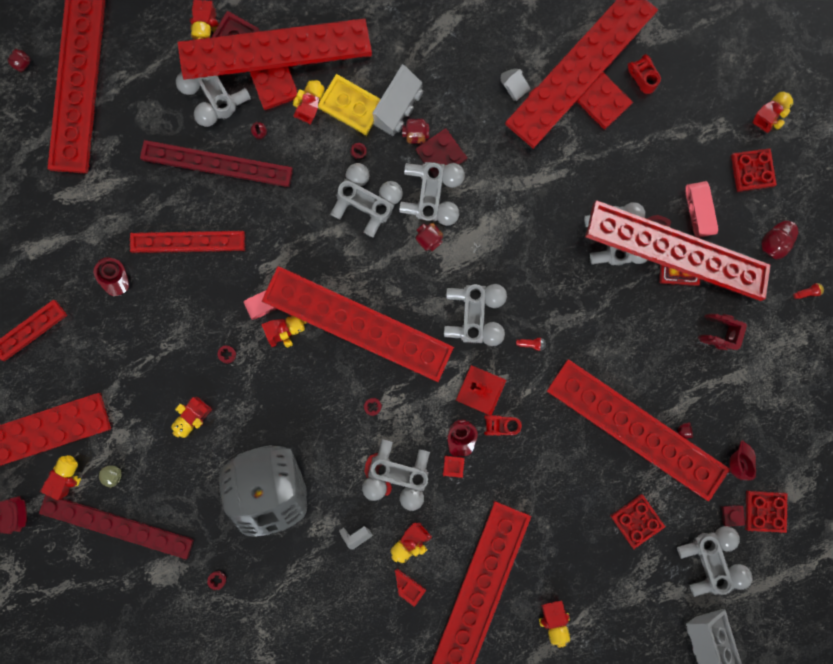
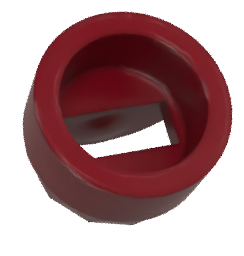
(263, 130)
(359, 147)
(685, 430)

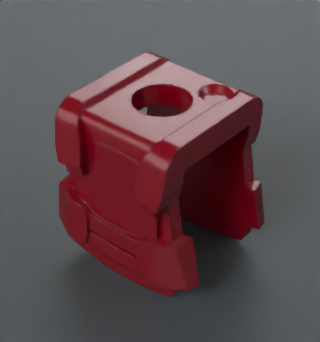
(734, 328)
(12, 515)

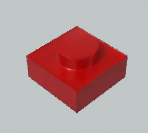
(453, 466)

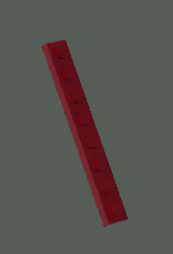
(216, 163)
(117, 526)

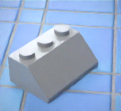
(397, 101)
(713, 639)

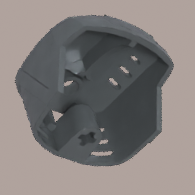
(260, 471)

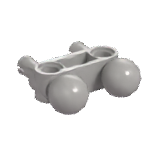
(208, 113)
(389, 194)
(446, 212)
(609, 255)
(490, 333)
(375, 487)
(714, 563)

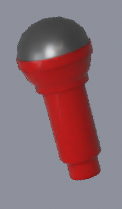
(538, 343)

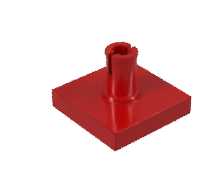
(481, 390)

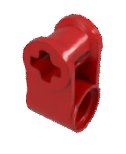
(642, 71)
(500, 425)

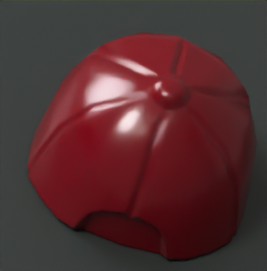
(780, 239)
(111, 276)
(462, 438)
(743, 462)

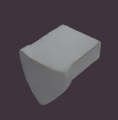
(515, 83)
(356, 538)

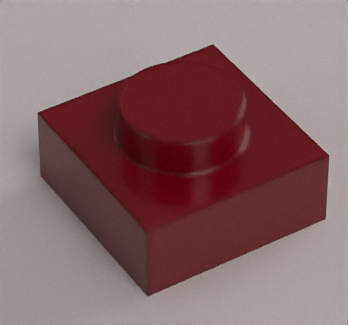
(733, 515)

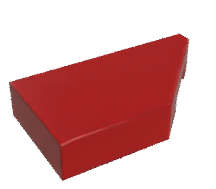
(408, 588)

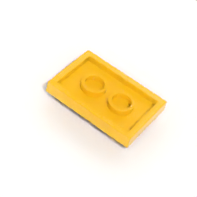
(349, 104)

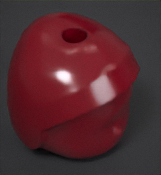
(18, 60)

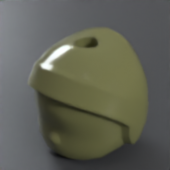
(110, 476)

